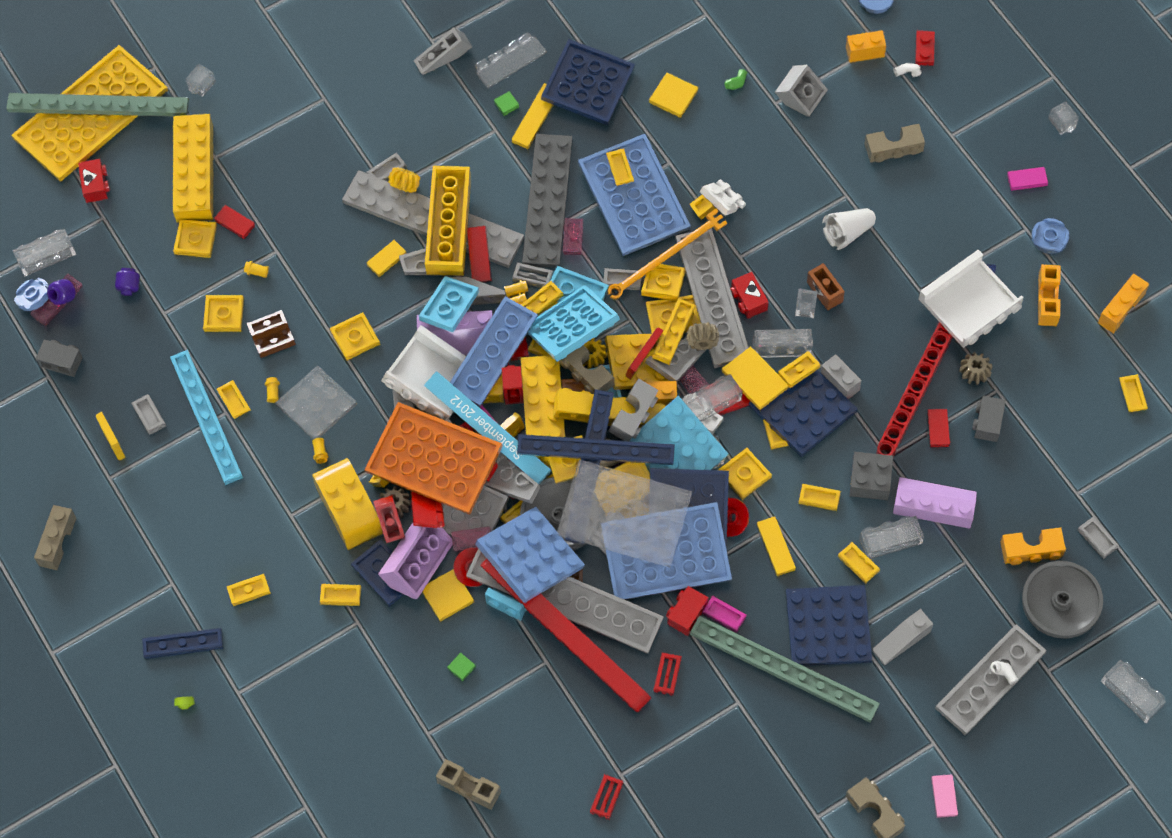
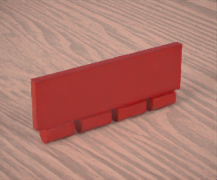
(426, 511)

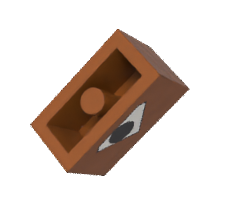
(827, 287)

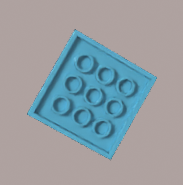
(572, 323)
(692, 440)

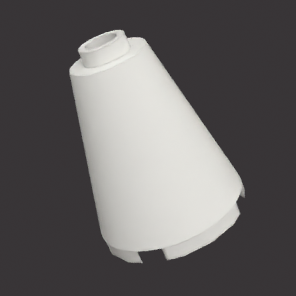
(847, 226)

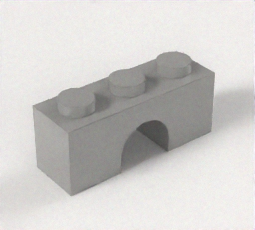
(626, 424)

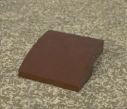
(271, 334)

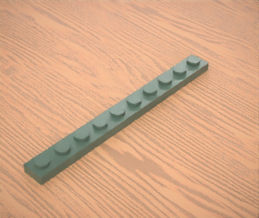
(97, 104)
(785, 669)

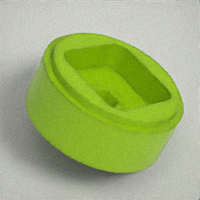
(184, 702)

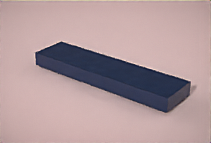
(182, 643)

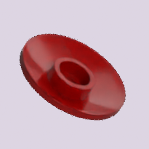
(741, 512)
(461, 567)

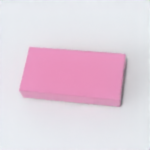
(944, 796)

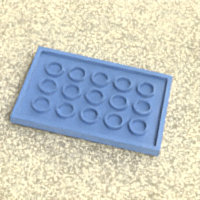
(639, 210)
(697, 560)

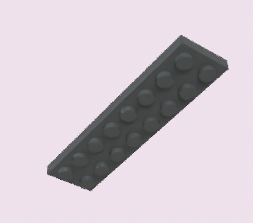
(547, 201)

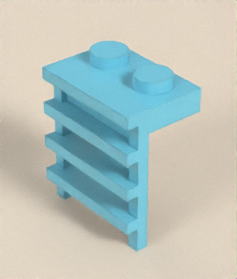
(504, 603)

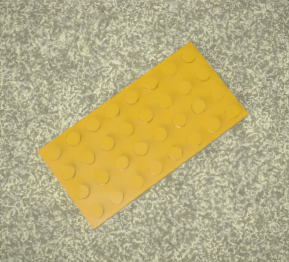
(68, 139)

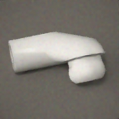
(907, 67)
(1004, 669)

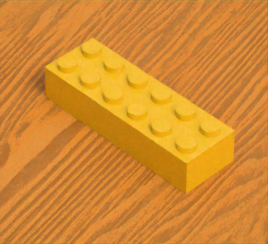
(193, 167)
(448, 220)
(540, 384)

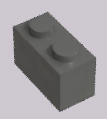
(59, 357)
(989, 418)

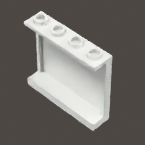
(969, 300)
(415, 367)

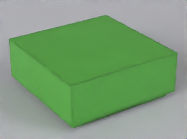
(506, 103)
(461, 667)

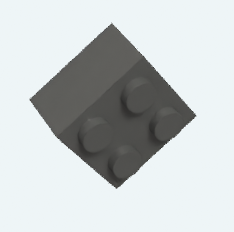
(871, 475)

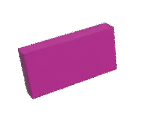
(1027, 178)
(724, 614)

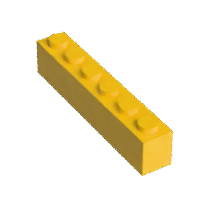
(577, 406)

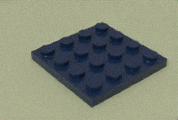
(588, 82)
(807, 412)
(706, 485)
(828, 625)

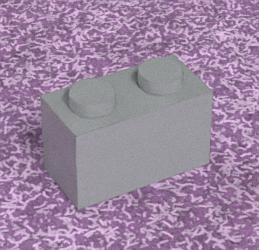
(841, 376)

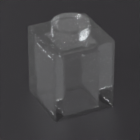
(200, 80)
(1063, 118)
(806, 303)

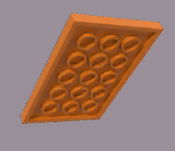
(433, 458)

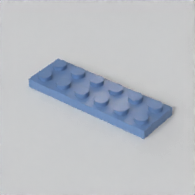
(493, 350)

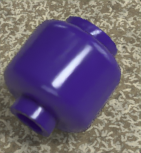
(127, 281)
(61, 292)

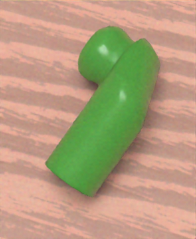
(736, 82)

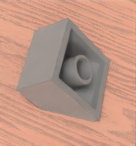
(801, 90)

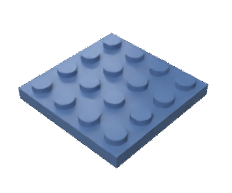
(529, 554)

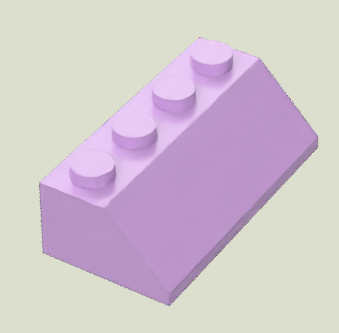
(465, 333)
(935, 502)
(416, 559)

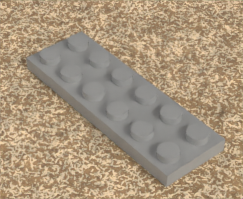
(984, 689)

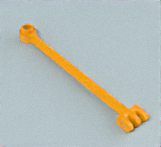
(713, 222)

